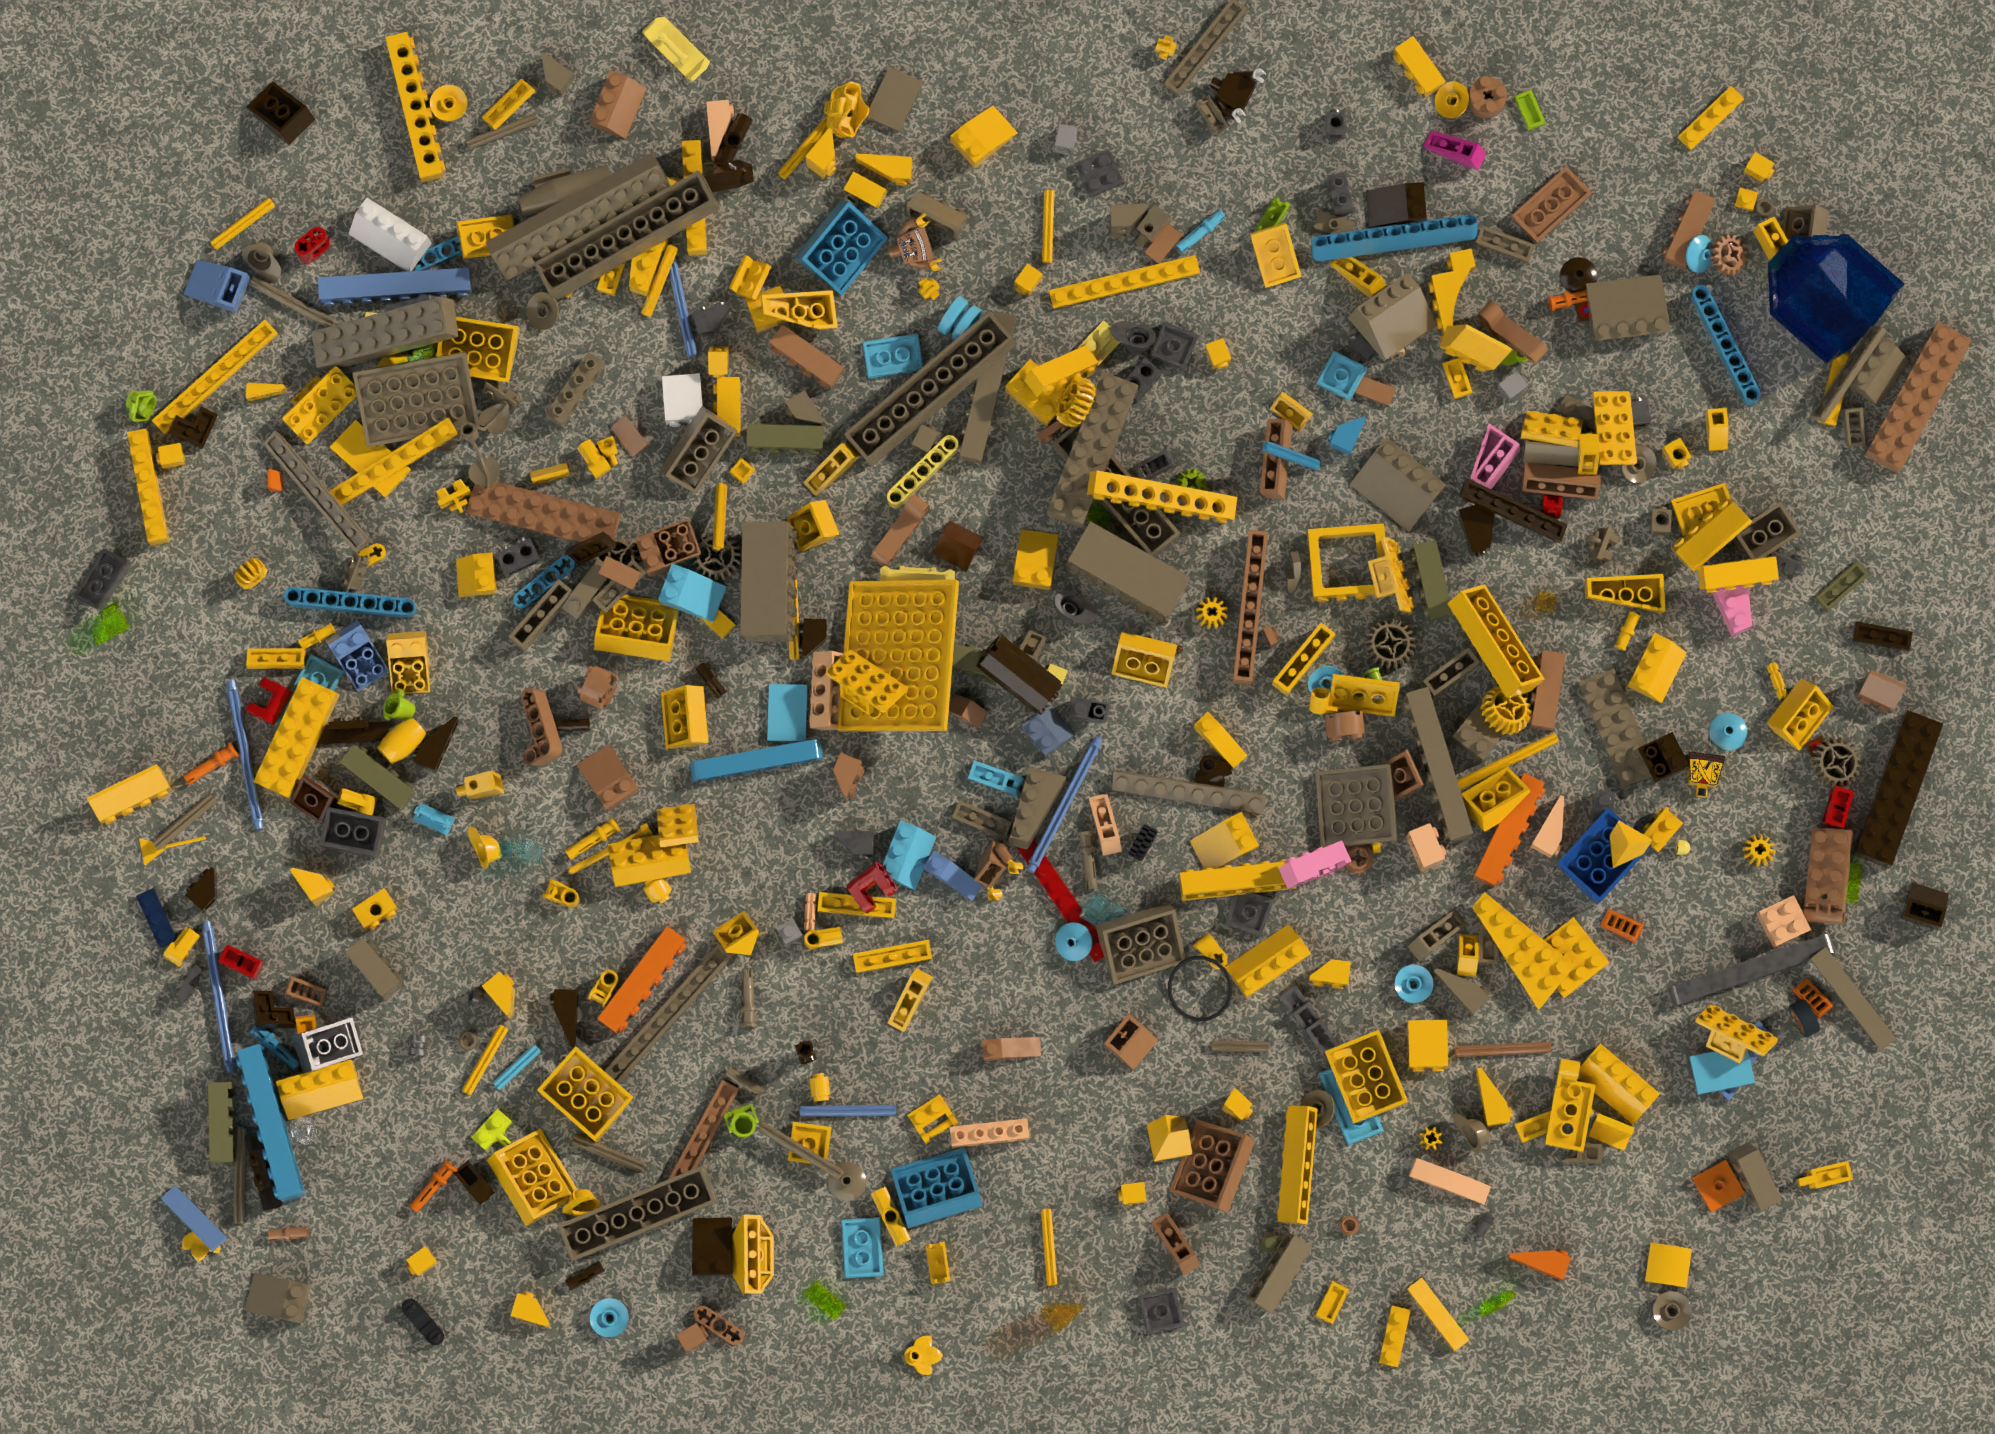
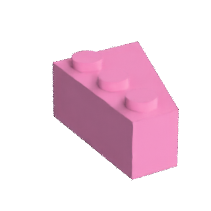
(1494, 457)
(1734, 608)
(1314, 865)

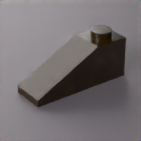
(729, 176)
(433, 749)
(566, 1009)

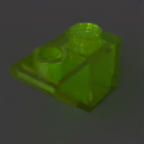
(109, 623)

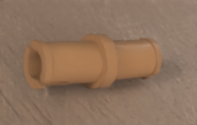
(288, 1233)

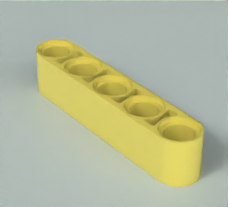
(926, 463)

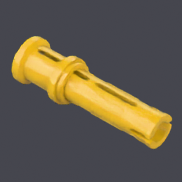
(600, 833)

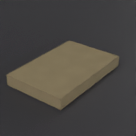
(894, 99)

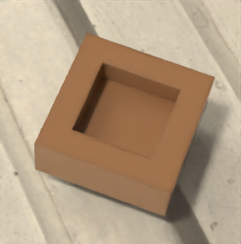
(1271, 636)

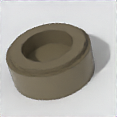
(1764, 208)
(468, 1040)

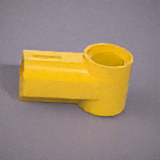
(595, 462)
(359, 802)
(825, 937)
(180, 948)

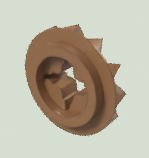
(1365, 864)

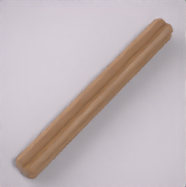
(1503, 1049)

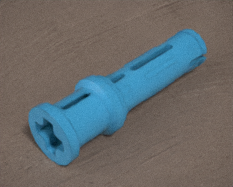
(268, 1040)

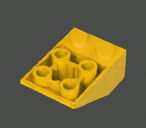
(408, 662)

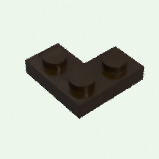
(196, 432)
(269, 1016)

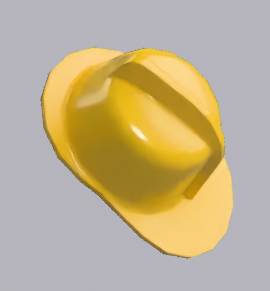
(485, 847)
(581, 1202)

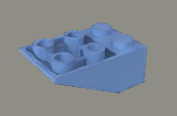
(217, 285)
(357, 655)

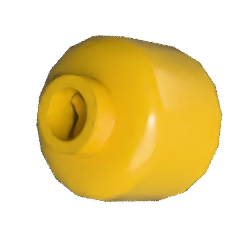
(657, 890)

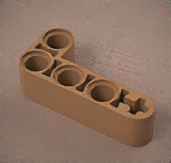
(1510, 333)
(900, 530)
(543, 729)

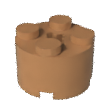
(1486, 87)
(598, 687)
(1345, 725)

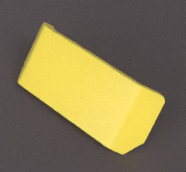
(676, 48)
(911, 573)

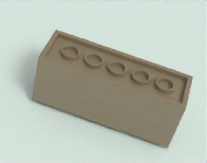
(1128, 573)
(768, 581)

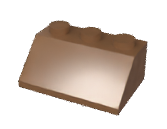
(617, 105)

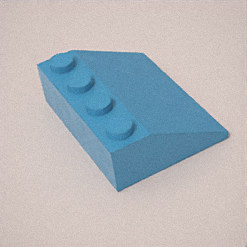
(841, 247)
(936, 1187)

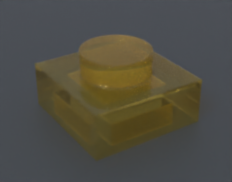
(1545, 602)

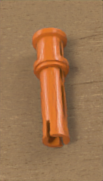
(1566, 300)
(218, 759)
(416, 1204)

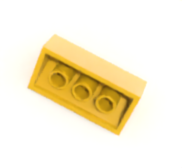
(1711, 534)
(129, 794)
(1267, 961)
(1617, 1084)
(319, 1089)

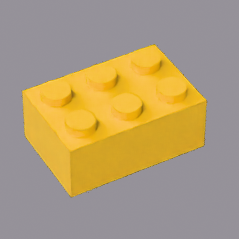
(1042, 407)

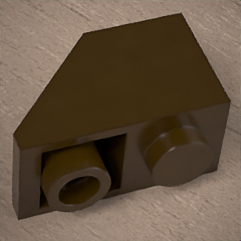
(814, 635)
(204, 892)

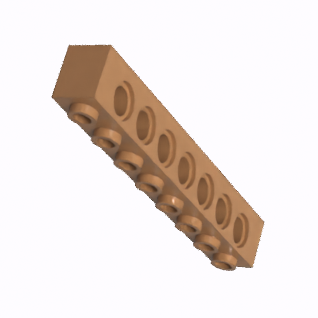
(1250, 607)

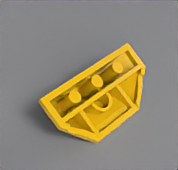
(752, 1254)

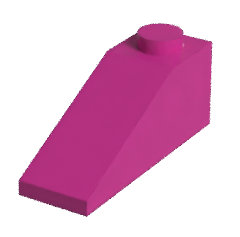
(1456, 149)

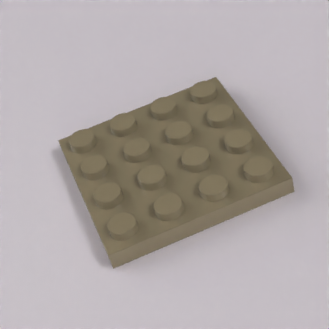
(1356, 805)

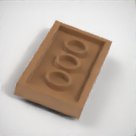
(1551, 205)

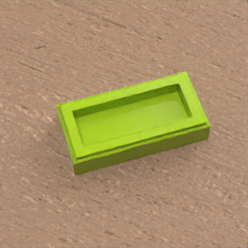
(1529, 110)

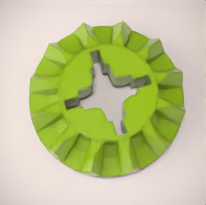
(1191, 474)

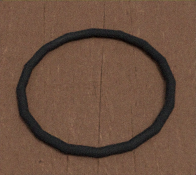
(1229, 987)

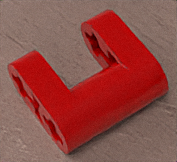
(304, 245)
(274, 706)
(874, 874)

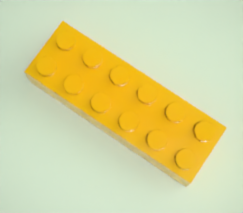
(1495, 641)
(296, 737)

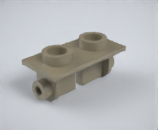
(1212, 114)
(494, 391)
(350, 580)

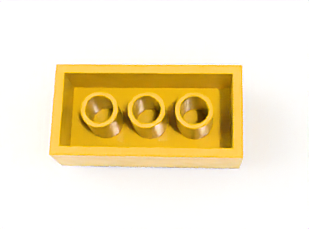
(645, 860)

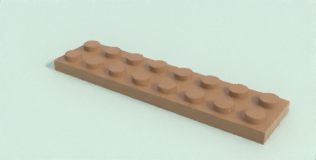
(541, 512)

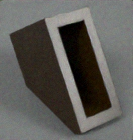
(474, 1182)

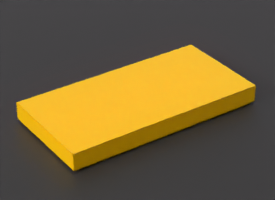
(353, 450)

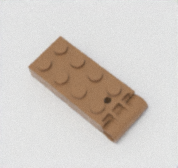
(1828, 875)

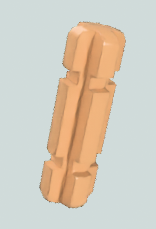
(810, 909)

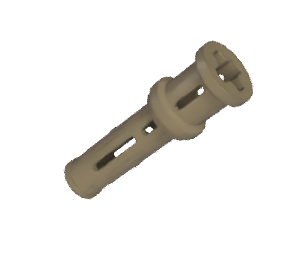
(1087, 850)
(747, 1009)

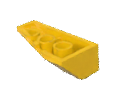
(802, 308)

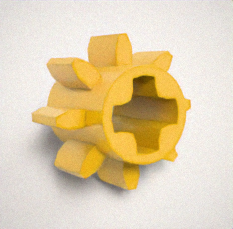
(1165, 47)
(928, 288)
(1425, 1141)

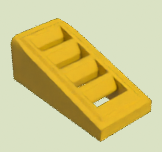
(262, 390)

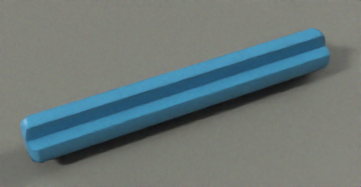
(1291, 455)

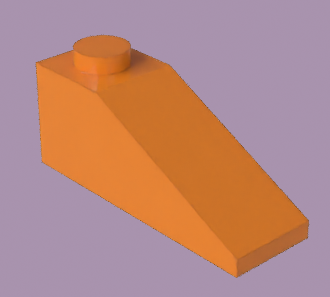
(1547, 1262)

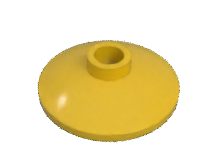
(446, 94)
(1445, 97)

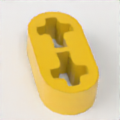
(370, 550)

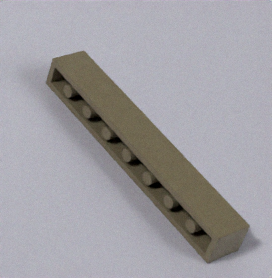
(984, 403)

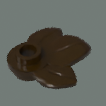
(1214, 775)

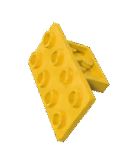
(319, 404)
(1614, 427)
(1389, 576)
(865, 683)
(1732, 1035)

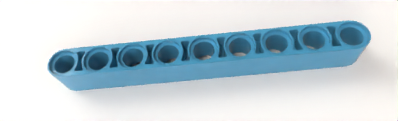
(1394, 237)

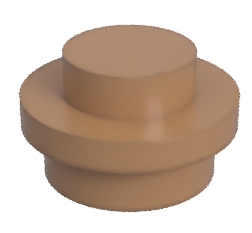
(1349, 1225)

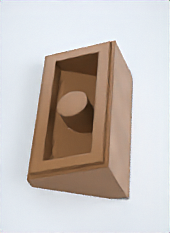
(629, 436)

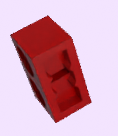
(1837, 807)
(241, 962)

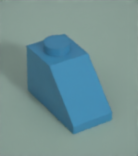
(1346, 435)

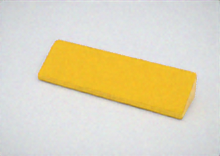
(1437, 1314)

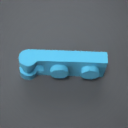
(995, 778)

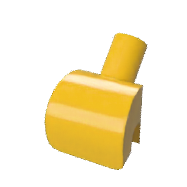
(608, 449)

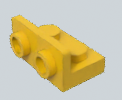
(749, 278)
(1662, 828)

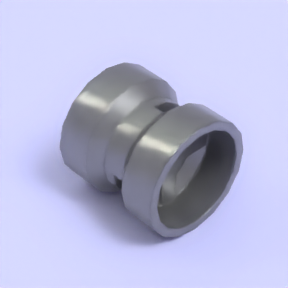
(417, 1045)

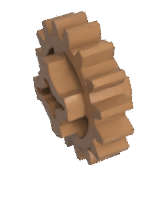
(1728, 254)

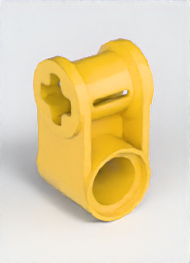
(558, 892)
(1209, 947)
(604, 989)

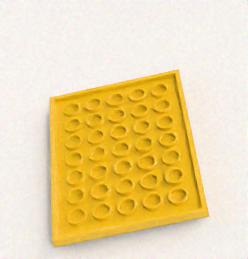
(910, 636)

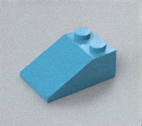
(692, 593)

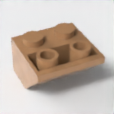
(847, 772)
(1130, 1042)

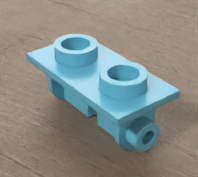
(433, 818)

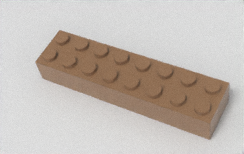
(1918, 397)

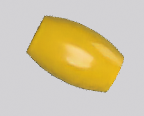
(401, 740)

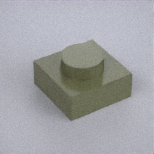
(1269, 1242)

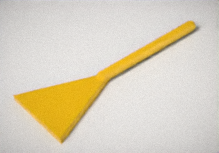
(149, 851)

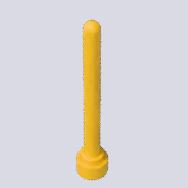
(643, 831)

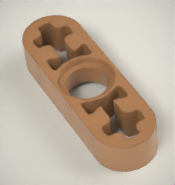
(734, 1329)

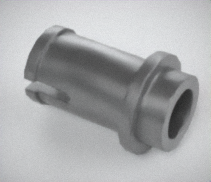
(1483, 1225)

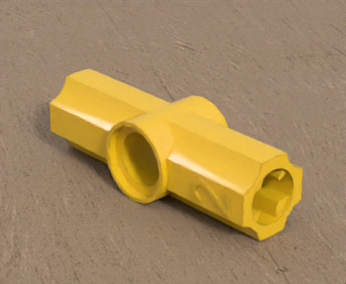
(884, 1205)

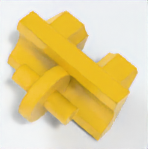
(445, 499)

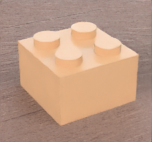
(1426, 847)
(1783, 921)

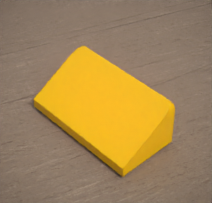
(1291, 411)
(549, 474)

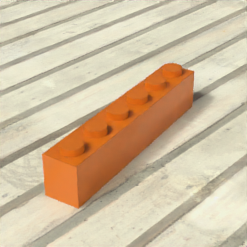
(1507, 834)
(642, 979)

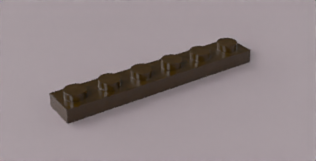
(1513, 510)

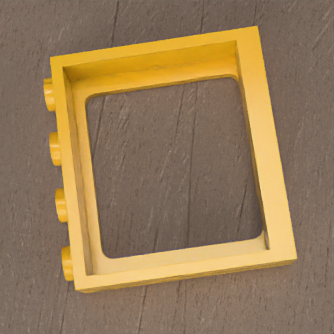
(1340, 593)

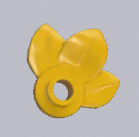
(198, 1248)
(925, 1355)

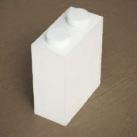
(681, 398)

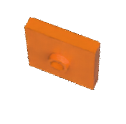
(1718, 1186)

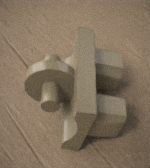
(1599, 543)

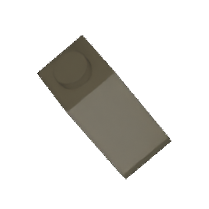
(556, 75)
(803, 410)

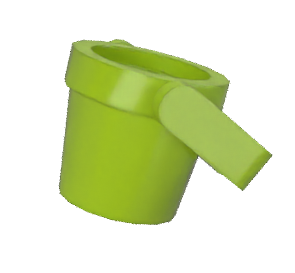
(142, 403)
(398, 707)
(742, 1123)

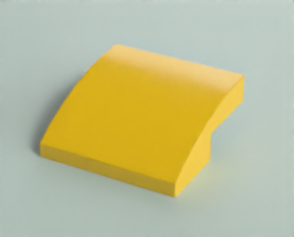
(1668, 1265)

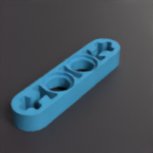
(439, 257)
(542, 580)

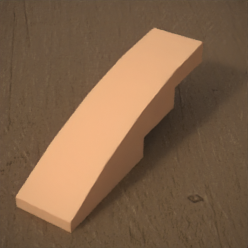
(1449, 1181)

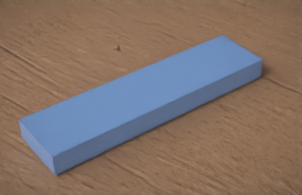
(194, 1218)

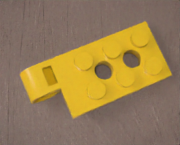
(1342, 696)
(1569, 1092)

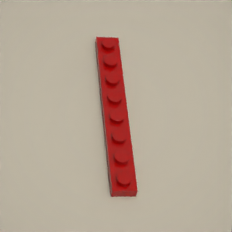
(1061, 897)

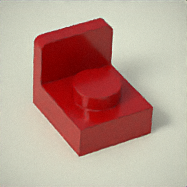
(1552, 505)

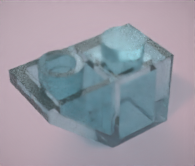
(521, 850)
(1101, 909)

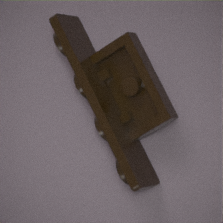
(353, 731)
(261, 1177)

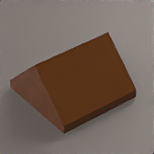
(958, 545)
(312, 799)

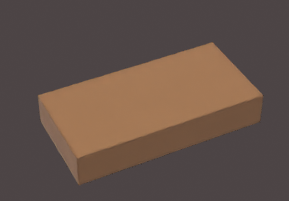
(1163, 244)
(1375, 391)
(619, 572)

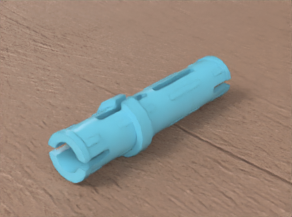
(1205, 227)

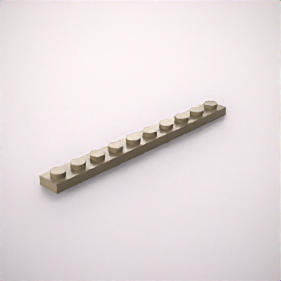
(668, 1014)

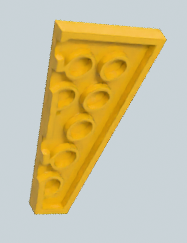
(1528, 955)

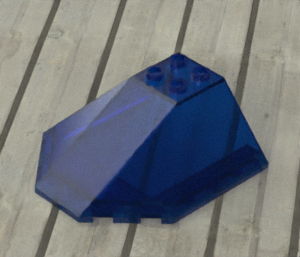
(1828, 292)

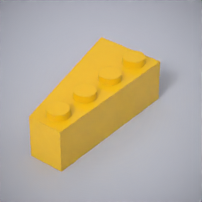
(645, 268)
(1633, 591)

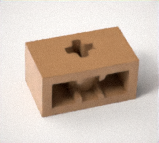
(693, 1337)

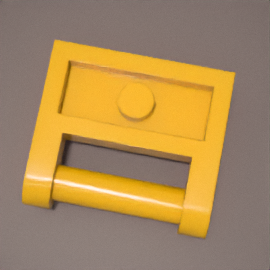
(929, 1113)

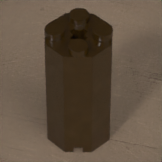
(1019, 674)

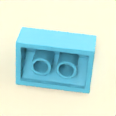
(908, 854)

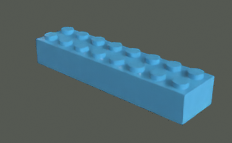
(271, 1123)

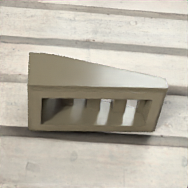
(1860, 418)

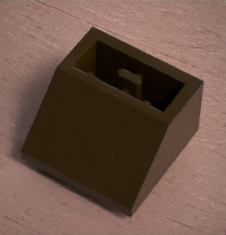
(1664, 757)
(1925, 906)

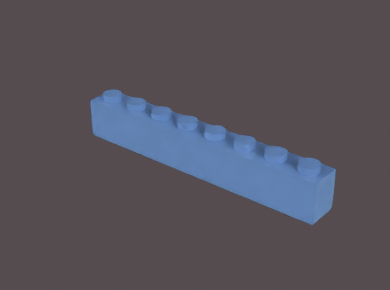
(394, 286)

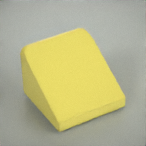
(1058, 672)

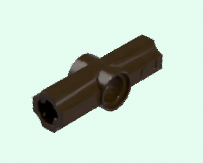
(738, 131)
(805, 1052)

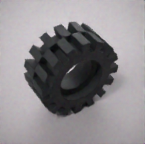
(1143, 842)

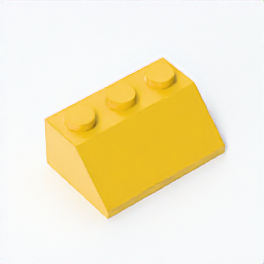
(1474, 347)
(1144, 659)
(1657, 668)
(1800, 714)
(684, 717)

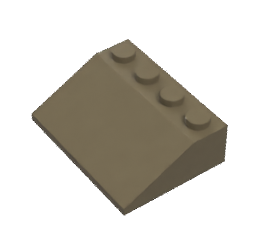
(1627, 307)
(1394, 317)
(1397, 484)
(1141, 943)

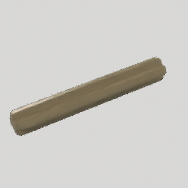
(502, 131)
(184, 821)
(608, 1153)

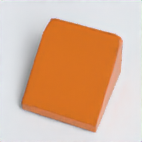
(275, 480)

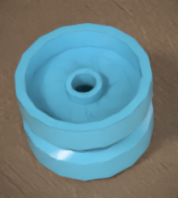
(959, 318)

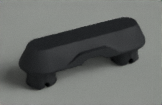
(422, 1321)

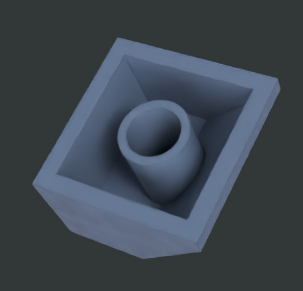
(1047, 731)

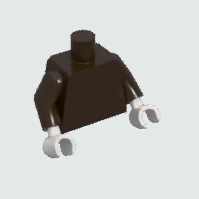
(1235, 91)

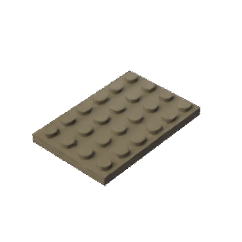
(414, 396)

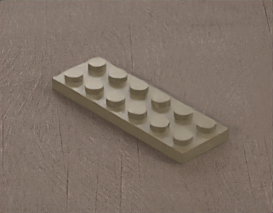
(1616, 726)

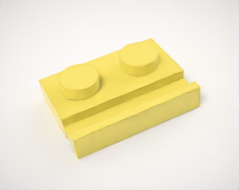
(1101, 342)

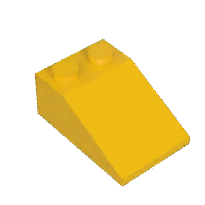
(982, 136)
(1035, 559)
(1494, 798)
(1225, 842)

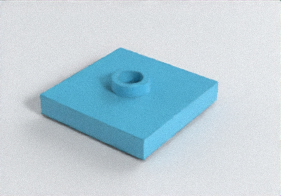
(1341, 375)

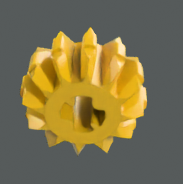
(250, 573)
(1220, 615)
(1764, 856)

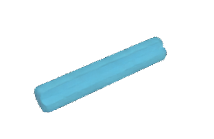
(516, 1067)

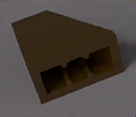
(1477, 528)

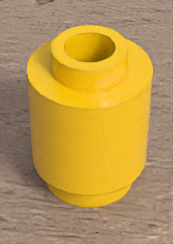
(819, 1087)

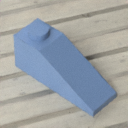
(952, 875)

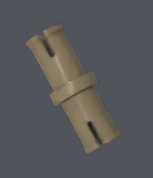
(743, 1082)

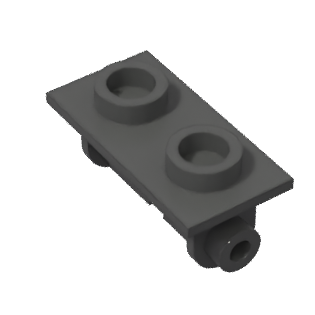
(1792, 562)

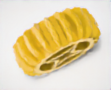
(1075, 402)
(1502, 715)

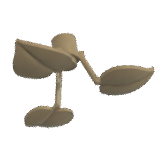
(496, 421)

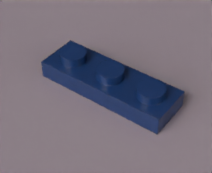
(156, 918)

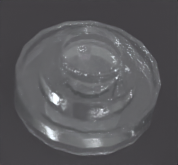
(303, 1130)

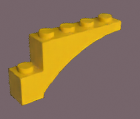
(1447, 286)

